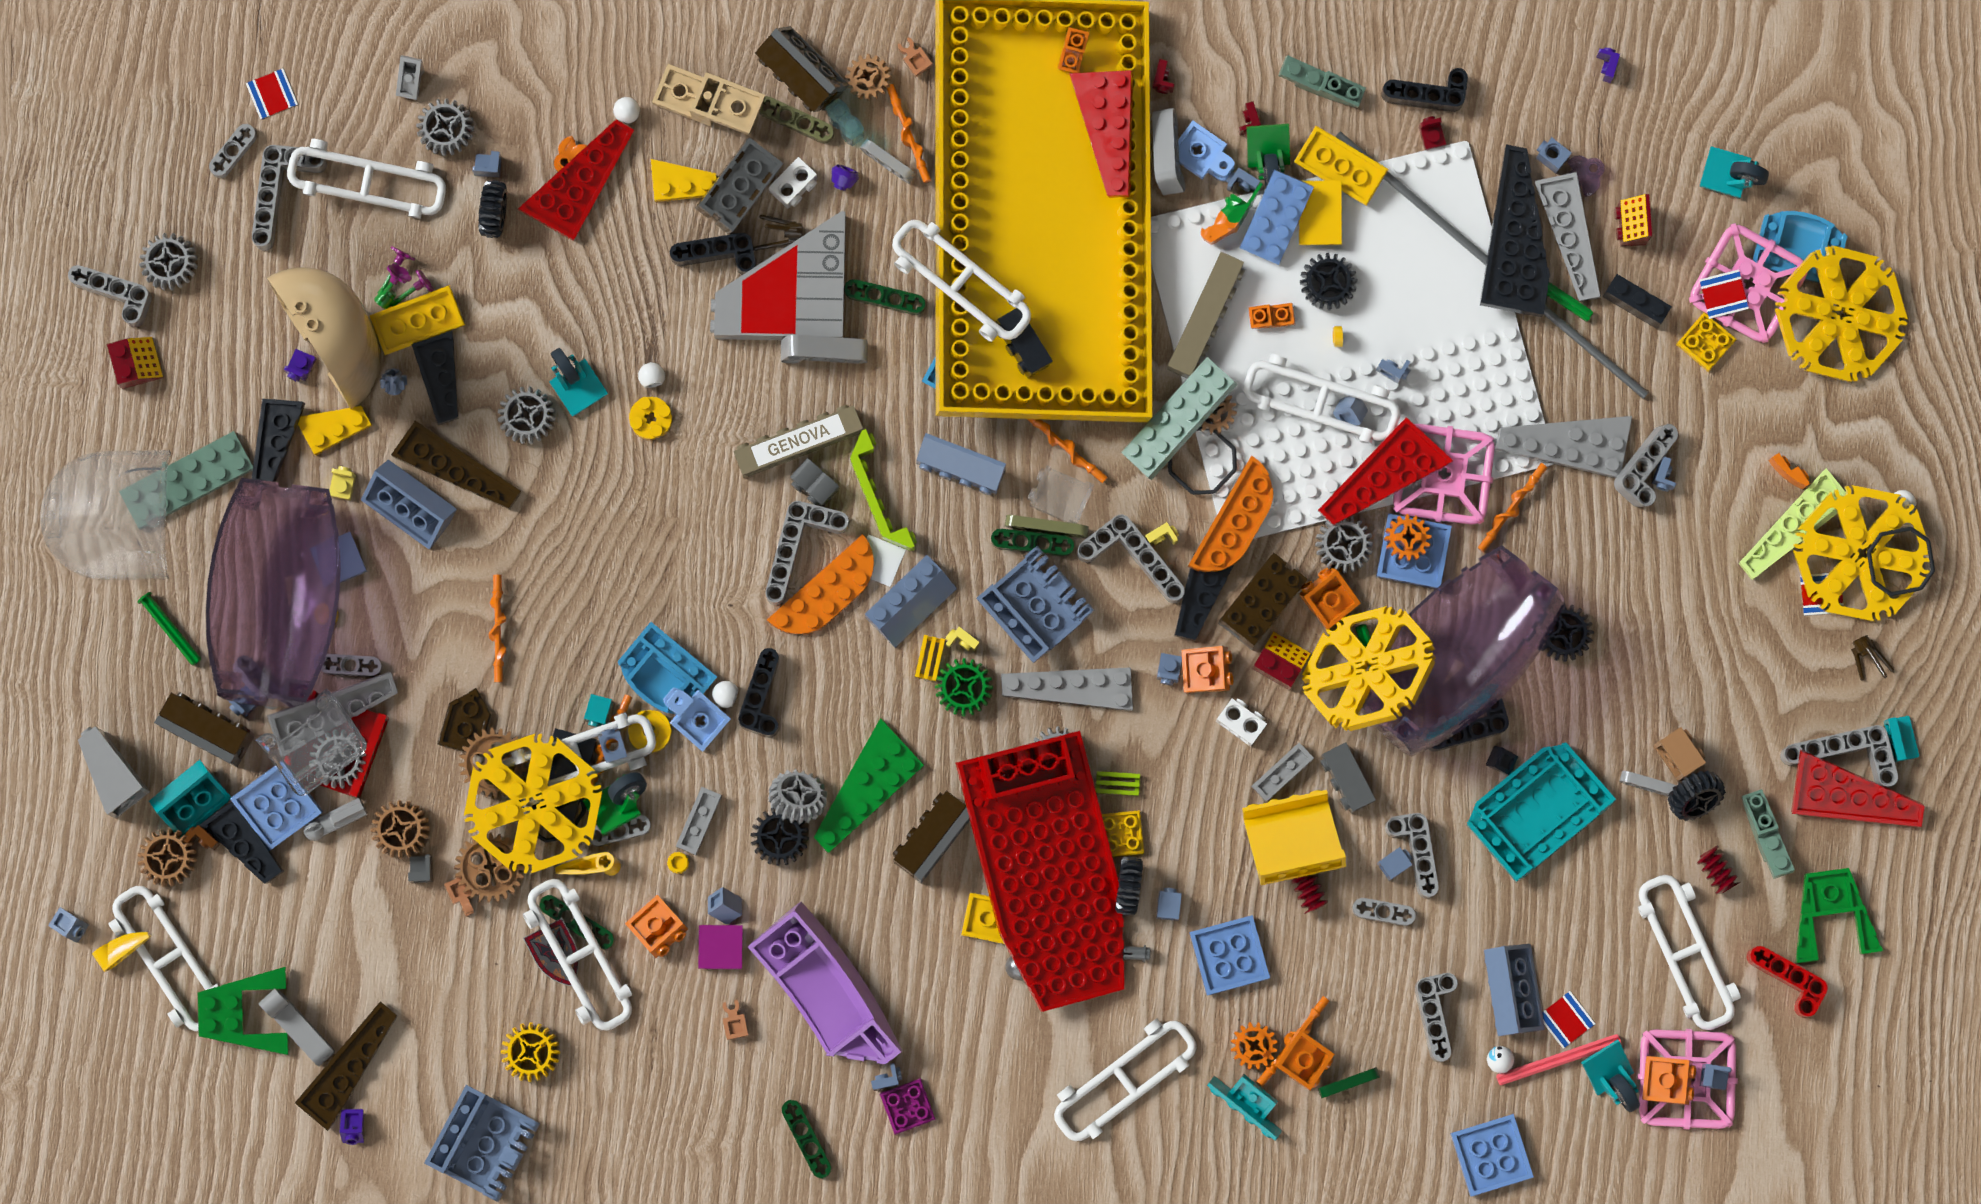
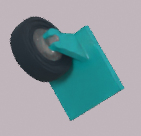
(1731, 172)
(575, 382)
(1612, 1069)

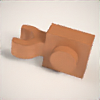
(457, 896)

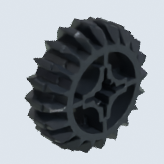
(492, 209)
(1336, 285)
(1567, 642)
(1696, 795)
(769, 836)
(1129, 885)

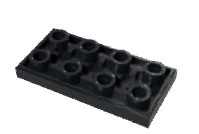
(562, 766)

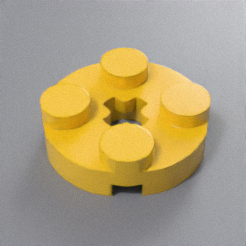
(644, 407)
(662, 731)

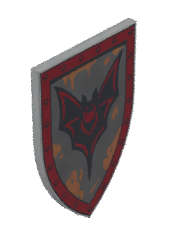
(544, 955)

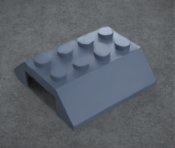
(1035, 606)
(481, 1142)

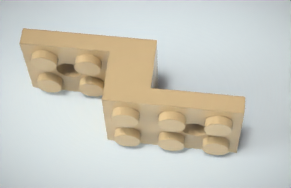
(708, 99)

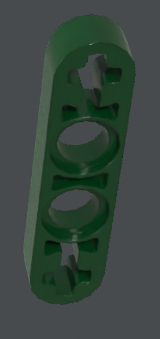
(883, 301)
(1032, 538)
(573, 926)
(803, 1140)

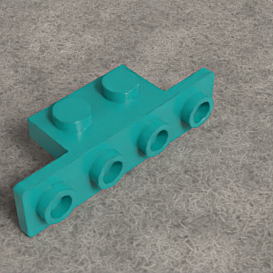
(1249, 1101)

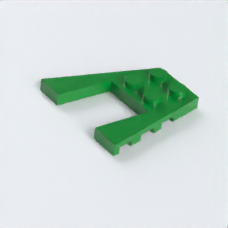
(1832, 894)
(222, 1012)

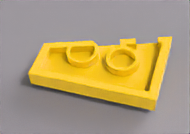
(679, 182)
(332, 427)

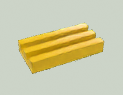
(926, 675)

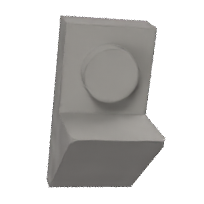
(409, 77)

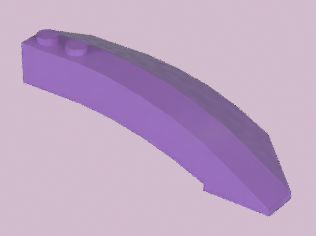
(825, 988)

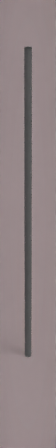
(1483, 258)

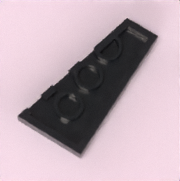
(437, 368)
(275, 433)
(1198, 600)

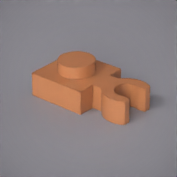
(916, 59)
(735, 1024)

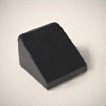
(1502, 760)

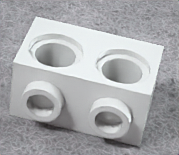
(788, 180)
(1237, 727)

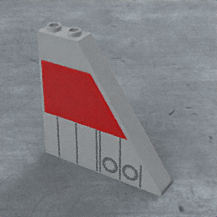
(789, 292)

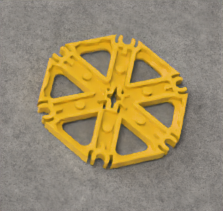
(1829, 329)
(1855, 534)
(1383, 663)
(518, 789)

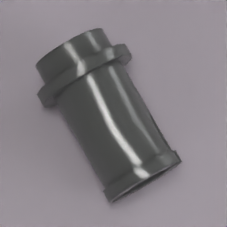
(1137, 953)

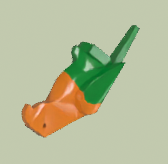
(1229, 218)

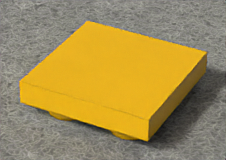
(1706, 342)
(1124, 833)

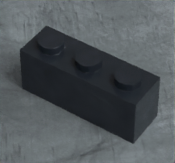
(1637, 301)
(1026, 347)

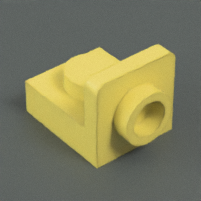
(342, 483)
(1158, 534)
(966, 639)

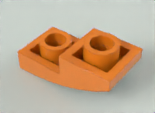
(1073, 50)
(1272, 316)
(1796, 476)

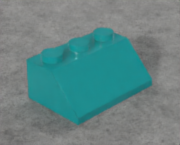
(190, 798)

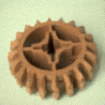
(406, 847)
(166, 868)

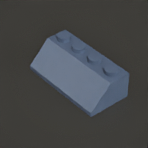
(961, 464)
(408, 504)
(910, 601)
(1514, 989)

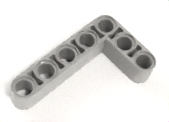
(274, 187)
(794, 543)
(1136, 552)
(1845, 746)

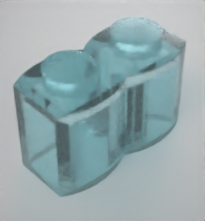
(841, 118)

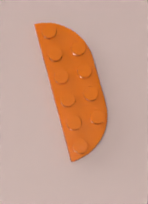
(1236, 520)
(827, 592)

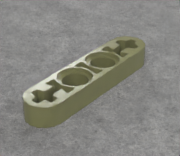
(797, 116)
(1046, 526)

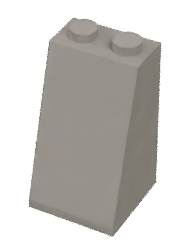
(112, 775)

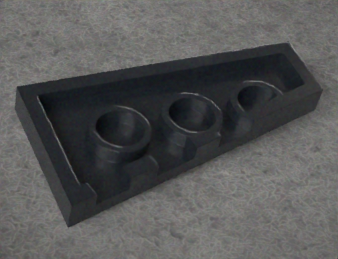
(241, 840)

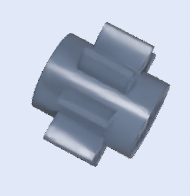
(393, 381)

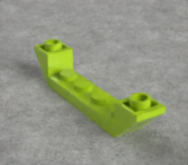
(902, 537)

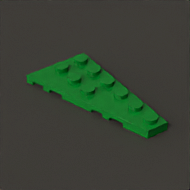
(875, 777)

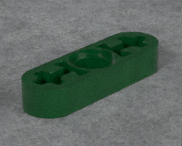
(1349, 1082)

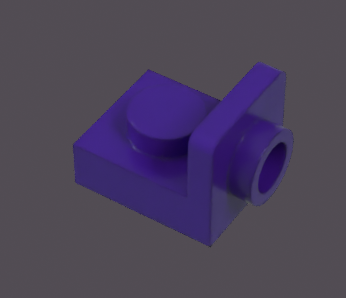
(1609, 67)
(299, 366)
(352, 1126)

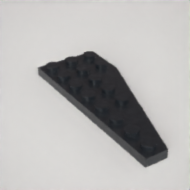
(1516, 258)

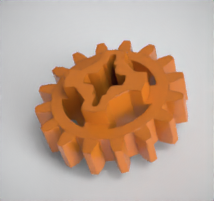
(1398, 538)
(1241, 1037)

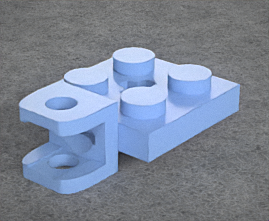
(1212, 157)
(687, 710)

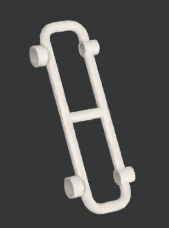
(318, 149)
(990, 328)
(1277, 365)
(634, 759)
(1685, 894)
(535, 917)
(121, 925)
(1069, 1096)

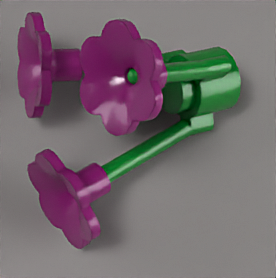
(385, 295)

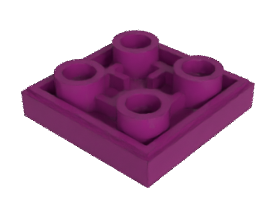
(720, 947)
(907, 1106)

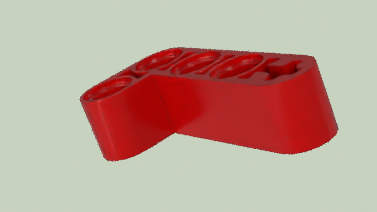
(1785, 977)

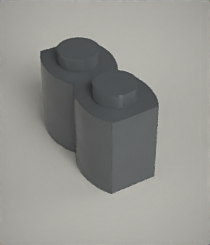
(814, 483)

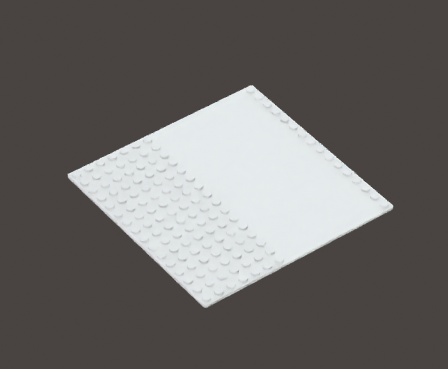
(1410, 303)

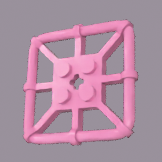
(1762, 279)
(1455, 483)
(1701, 1094)

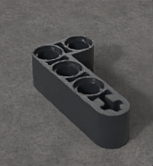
(1424, 90)
(712, 254)
(762, 690)
(1487, 726)

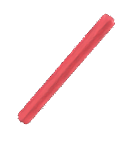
(1555, 1060)

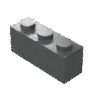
(1347, 778)

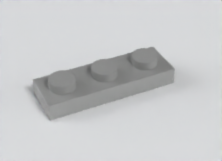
(1282, 772)
(698, 821)

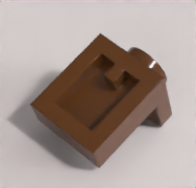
(205, 840)

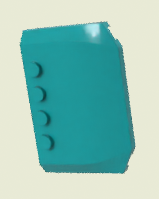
(1538, 809)

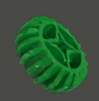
(955, 693)

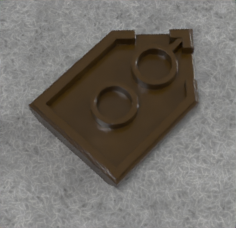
(462, 720)

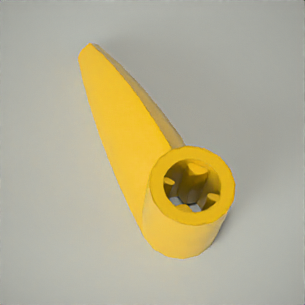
(591, 865)
(118, 949)

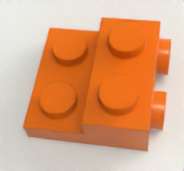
(1329, 597)
(1207, 669)
(657, 927)
(1304, 1060)
(1668, 1080)

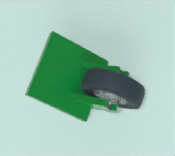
(1268, 148)
(619, 802)

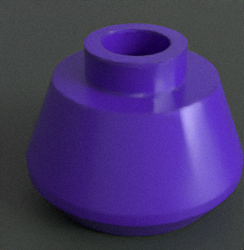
(844, 177)

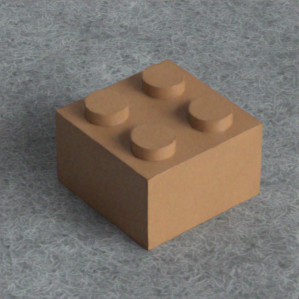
(1680, 753)

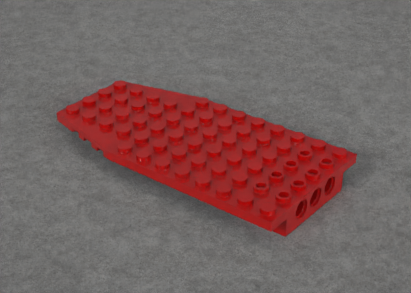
(1048, 867)

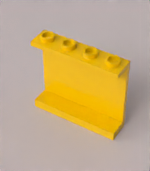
(1293, 837)

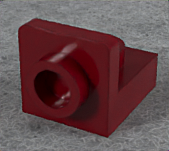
(1162, 74)
(1250, 115)
(1432, 133)

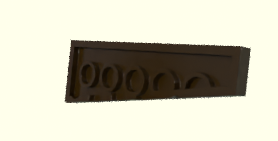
(441, 459)
(337, 1080)

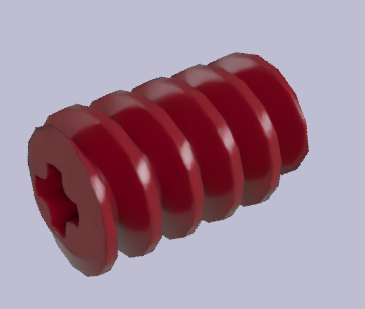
(1717, 870)
(1309, 892)

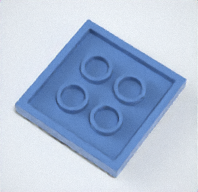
(1429, 567)
(274, 808)
(1229, 955)
(1491, 1155)

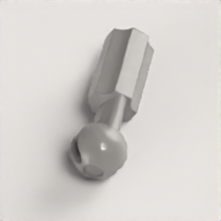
(335, 820)

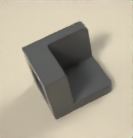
(420, 869)

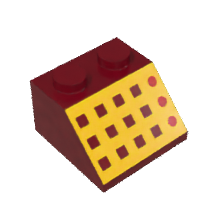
(1634, 221)
(134, 361)
(1281, 661)

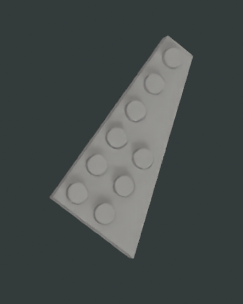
(1582, 445)

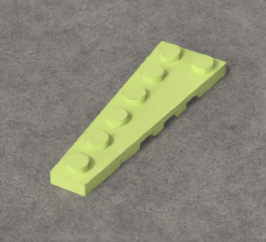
(1782, 534)

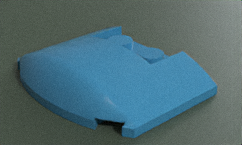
(1800, 235)
(658, 664)

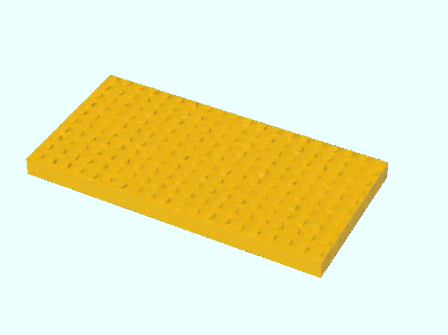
(1034, 214)

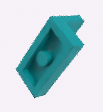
(1901, 738)

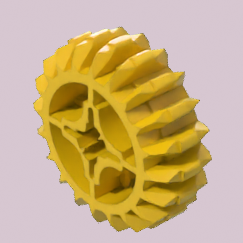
(520, 1059)

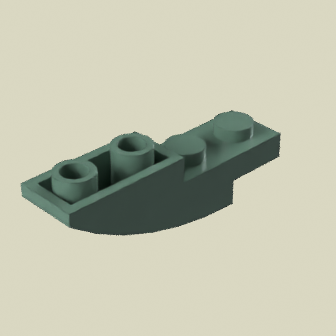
(1321, 83)
(1766, 834)

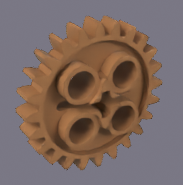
(480, 746)
(470, 871)

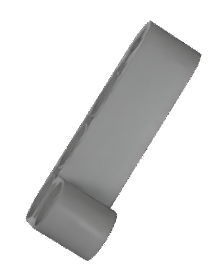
(1167, 152)
(109, 288)
(821, 348)
(1648, 463)
(1417, 855)
(1437, 1018)
(296, 1026)

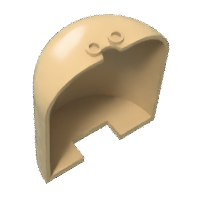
(335, 325)

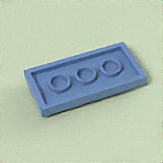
(1276, 217)

